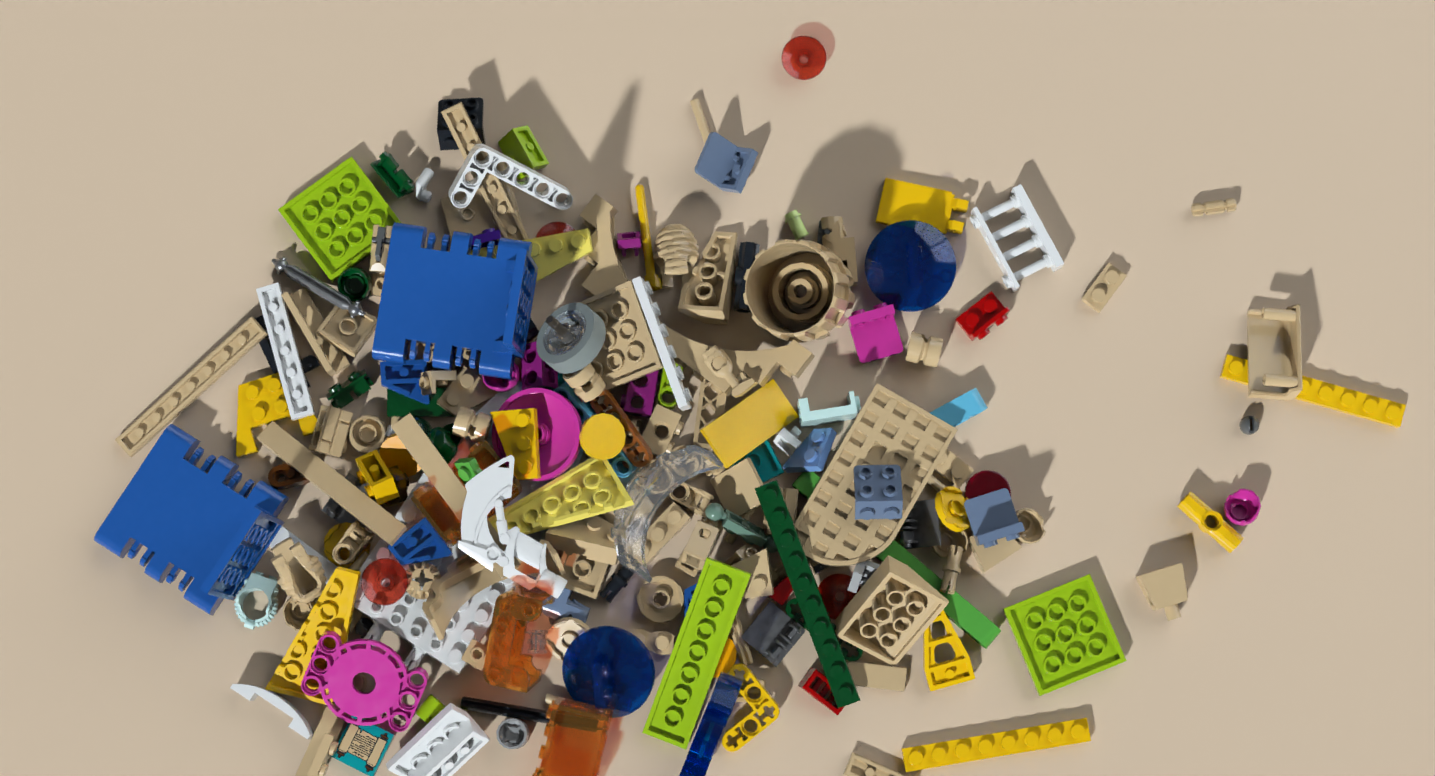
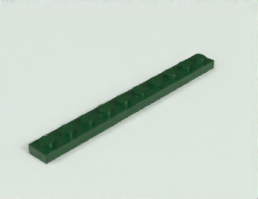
(807, 594)

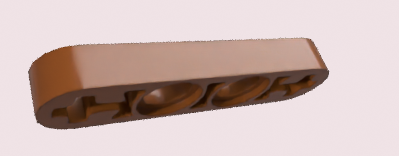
(628, 426)

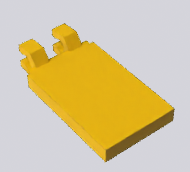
(920, 203)

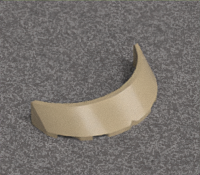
(466, 579)

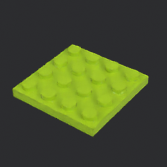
(338, 217)
(1064, 635)

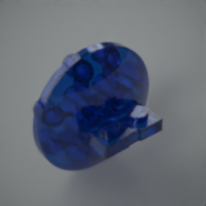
(910, 265)
(609, 670)

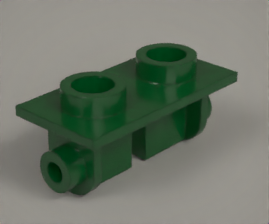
(396, 180)
(341, 392)

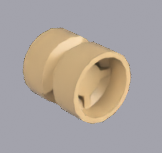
(924, 349)
(586, 383)
(472, 425)

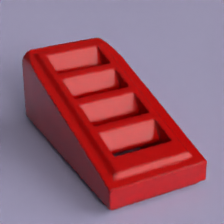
(781, 592)
(808, 679)

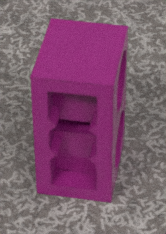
(535, 371)
(645, 392)

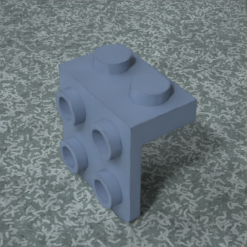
(725, 163)
(878, 492)
(993, 518)

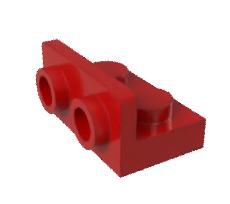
(982, 316)

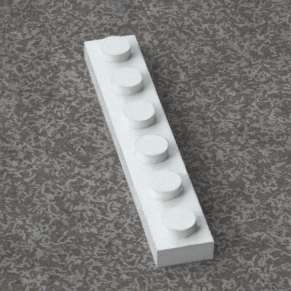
(659, 334)
(285, 351)

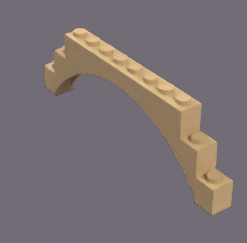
(610, 273)

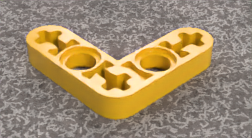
(757, 706)

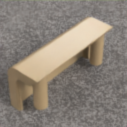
(1274, 353)

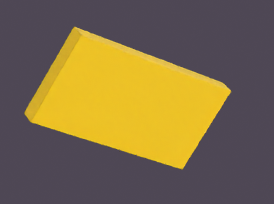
(749, 423)

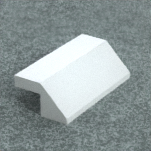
(440, 746)

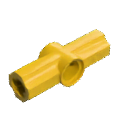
(1222, 531)

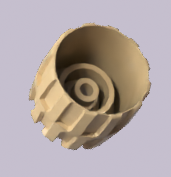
(774, 287)

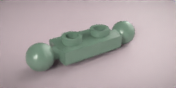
(735, 524)

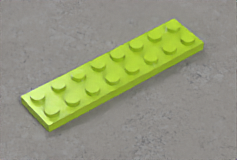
(696, 653)

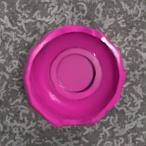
(502, 385)
(1242, 507)

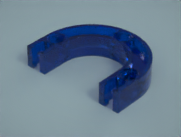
(712, 725)

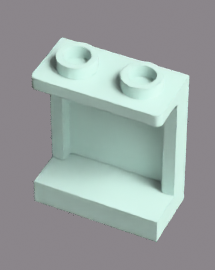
(830, 415)

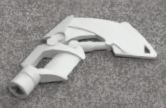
(483, 494)

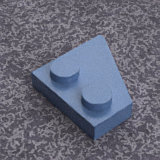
(812, 452)

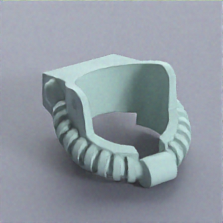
(260, 583)

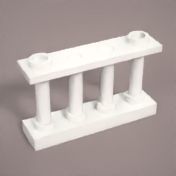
(1028, 220)

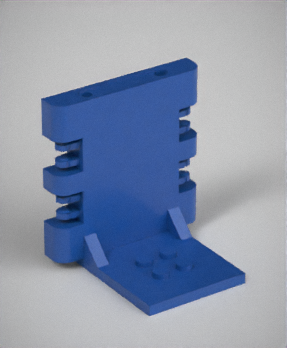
(455, 301)
(193, 520)

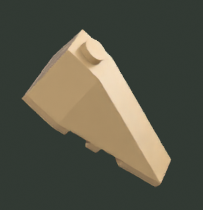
(710, 288)

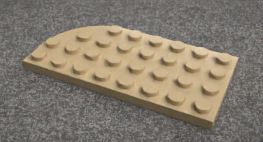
(883, 434)

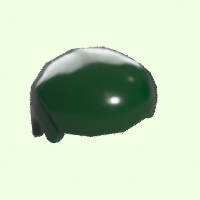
(355, 283)

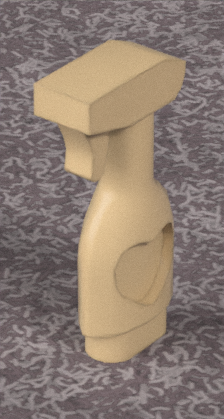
(722, 367)

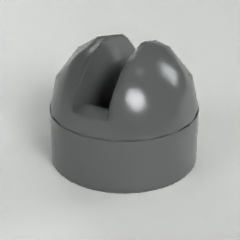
(1245, 425)
(363, 626)

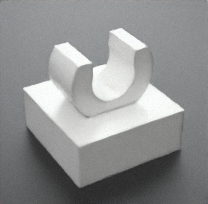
(787, 440)

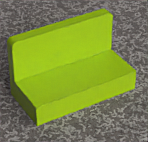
(523, 147)

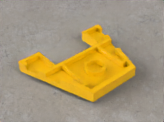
(259, 405)

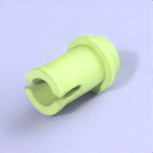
(796, 224)

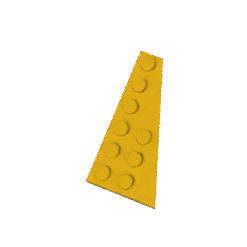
(330, 613)

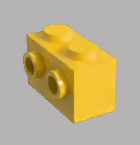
(377, 478)

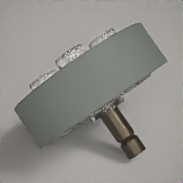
(571, 338)

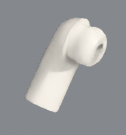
(421, 185)

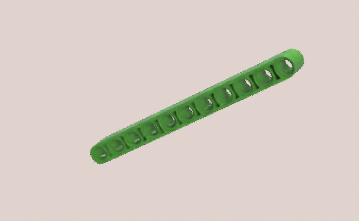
(957, 610)

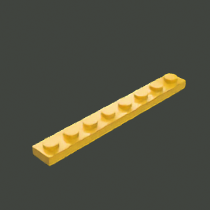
(1328, 395)
(996, 744)

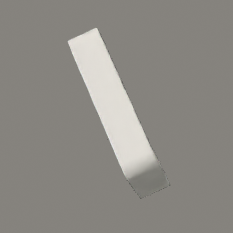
(508, 175)

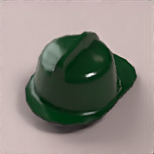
(444, 441)

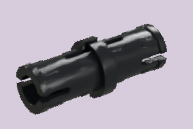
(617, 583)

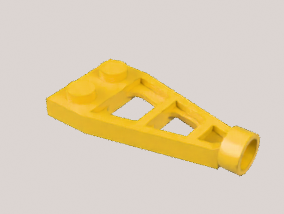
(950, 671)

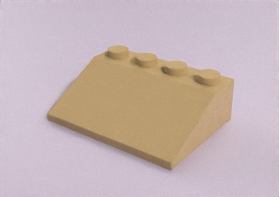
(890, 612)

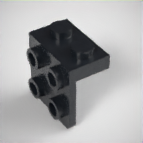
(474, 109)

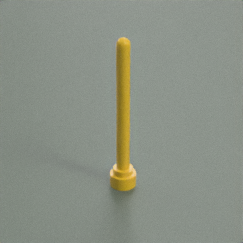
(653, 279)

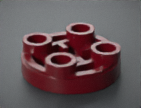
(984, 483)

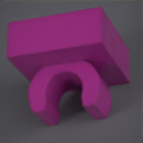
(629, 240)

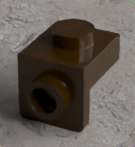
(401, 482)

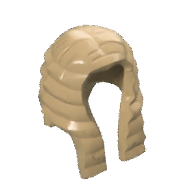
(675, 253)
(298, 572)

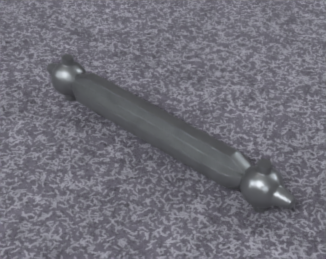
(318, 287)

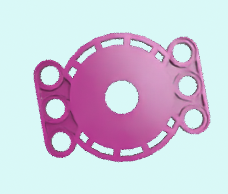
(389, 681)

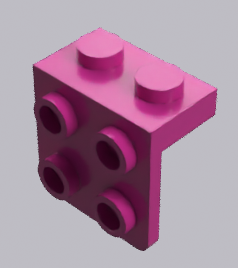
(875, 333)

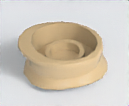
(367, 433)

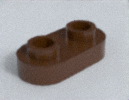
(292, 477)

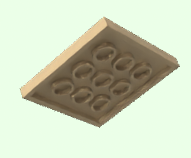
(628, 342)

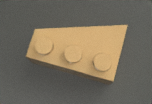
(585, 537)

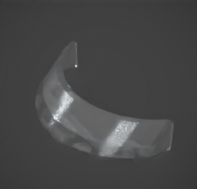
(648, 491)

